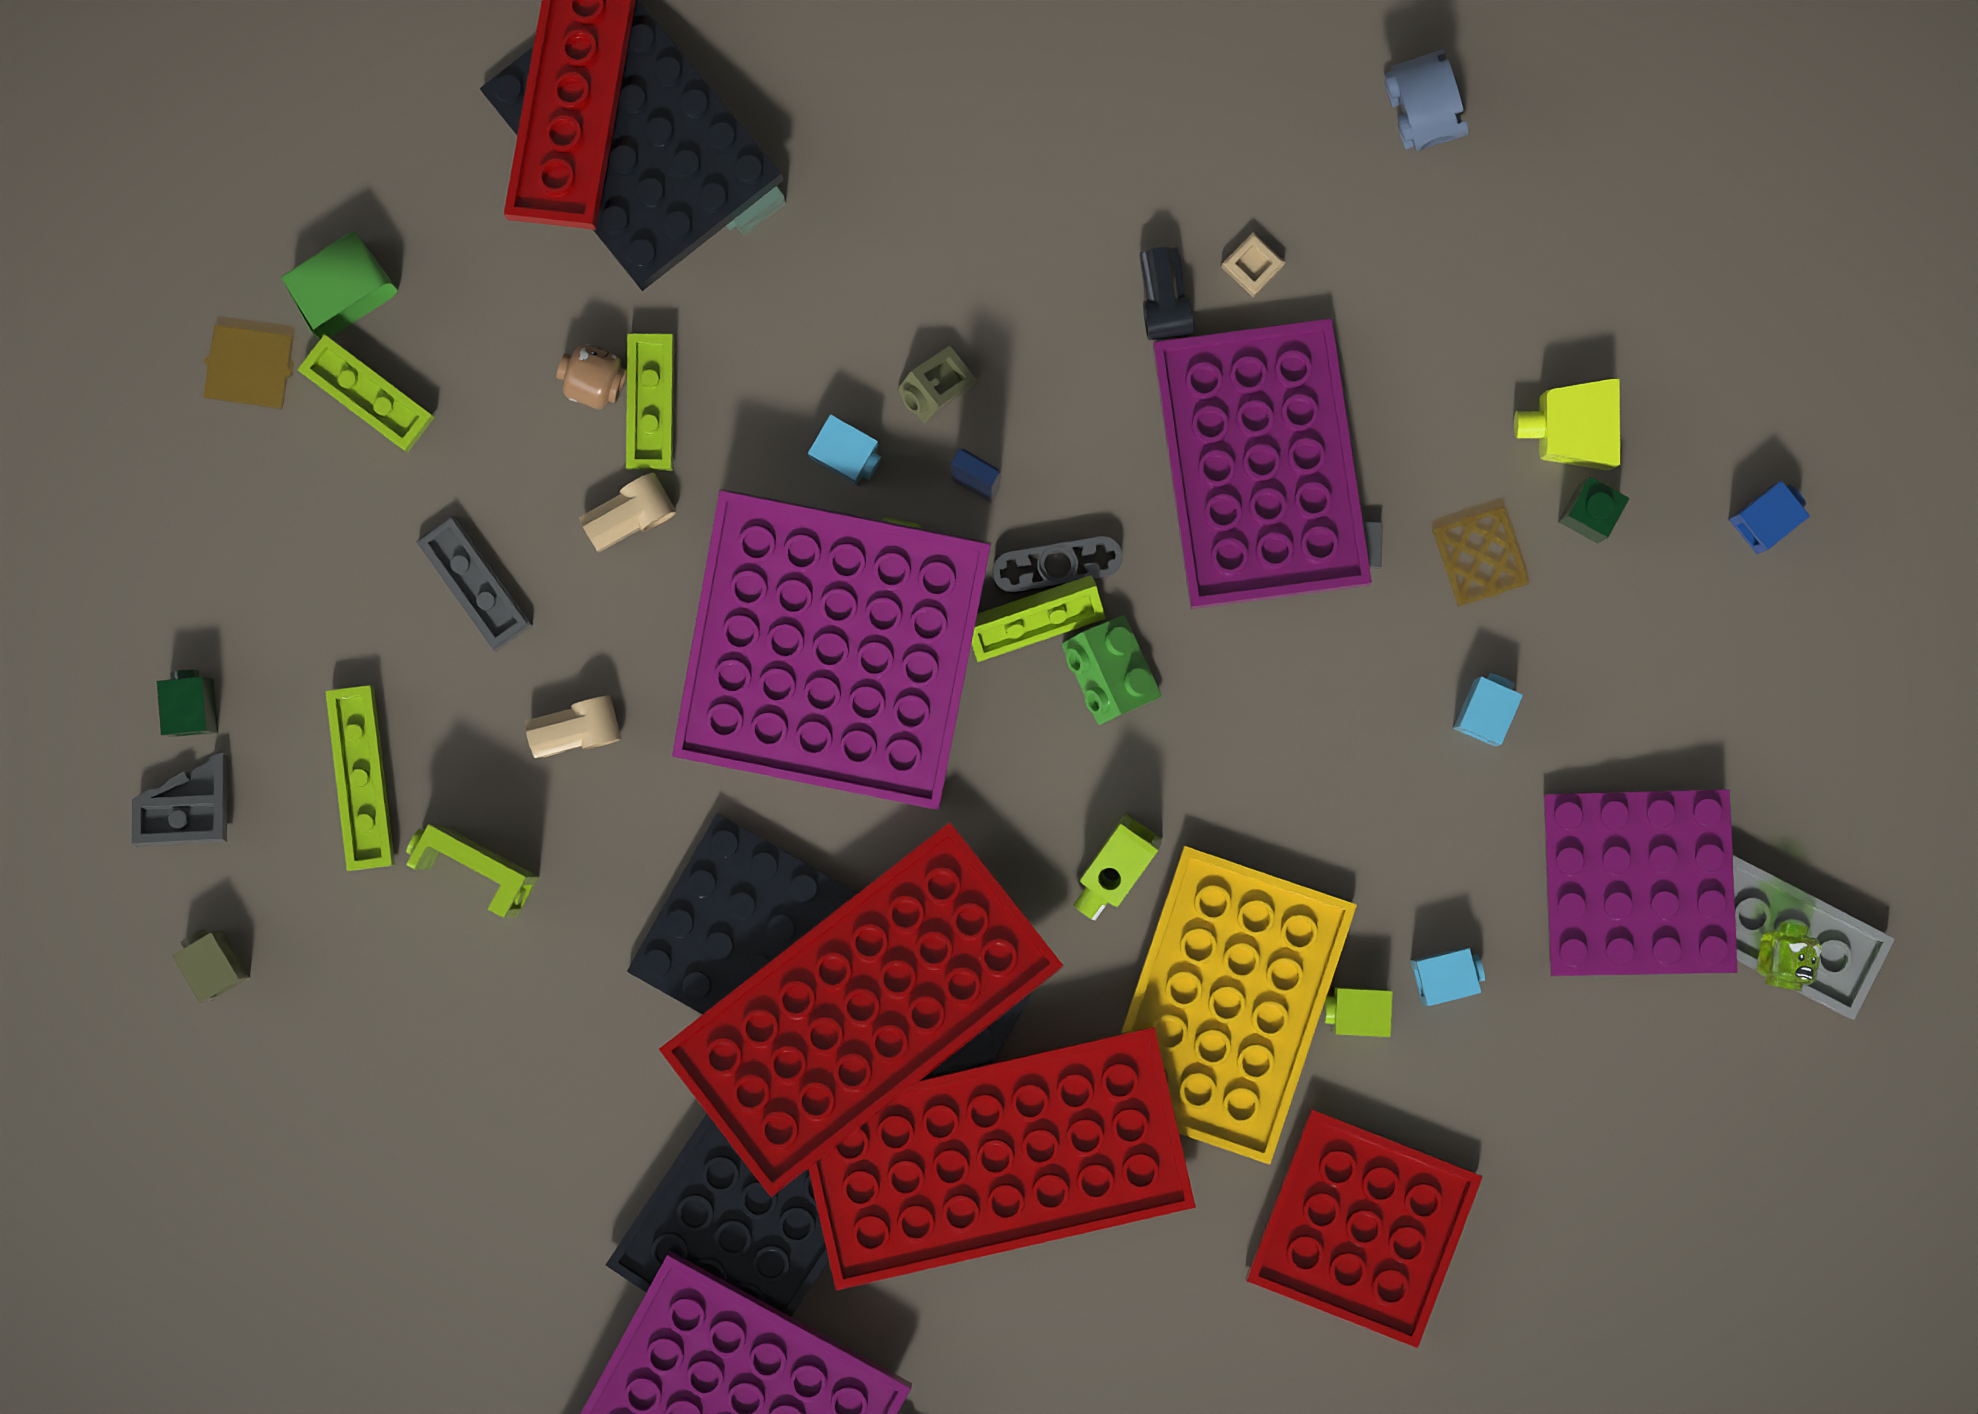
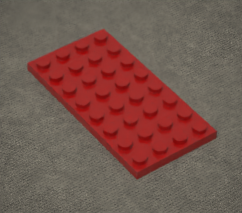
(860, 1009)
(1004, 1160)

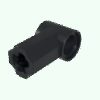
(1166, 306)

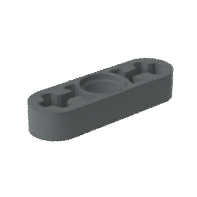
(1022, 560)

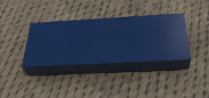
(975, 474)

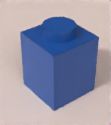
(1770, 516)

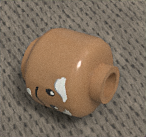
(592, 376)

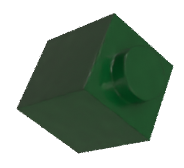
(1593, 510)
(186, 704)

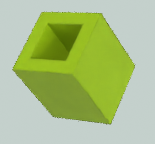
(1359, 1011)

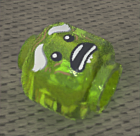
(1789, 957)

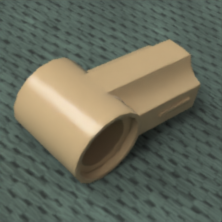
(638, 507)
(584, 725)

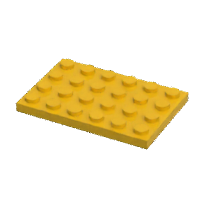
(1236, 996)

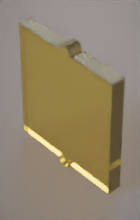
(248, 367)

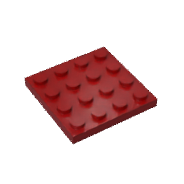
(1363, 1228)

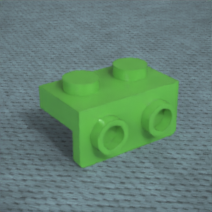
(1111, 670)

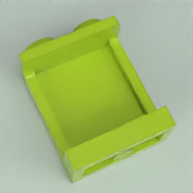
(514, 880)

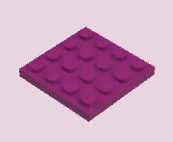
(1640, 883)

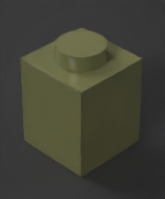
(209, 965)

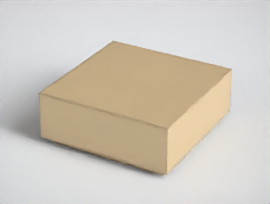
(1253, 264)

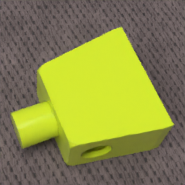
(1576, 424)

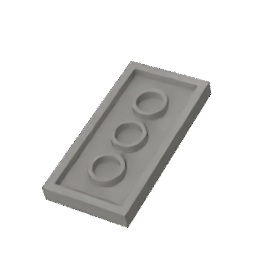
(1850, 947)

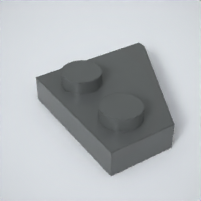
(185, 809)

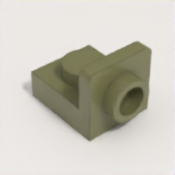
(936, 384)

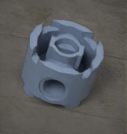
(1427, 100)

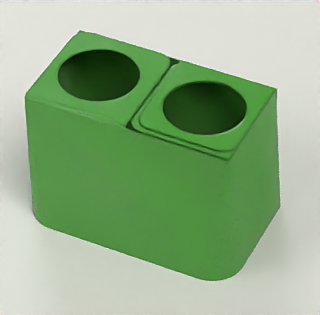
(338, 286)

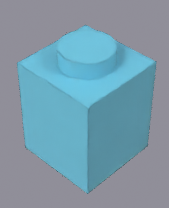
(845, 451)
(1488, 709)
(1448, 975)

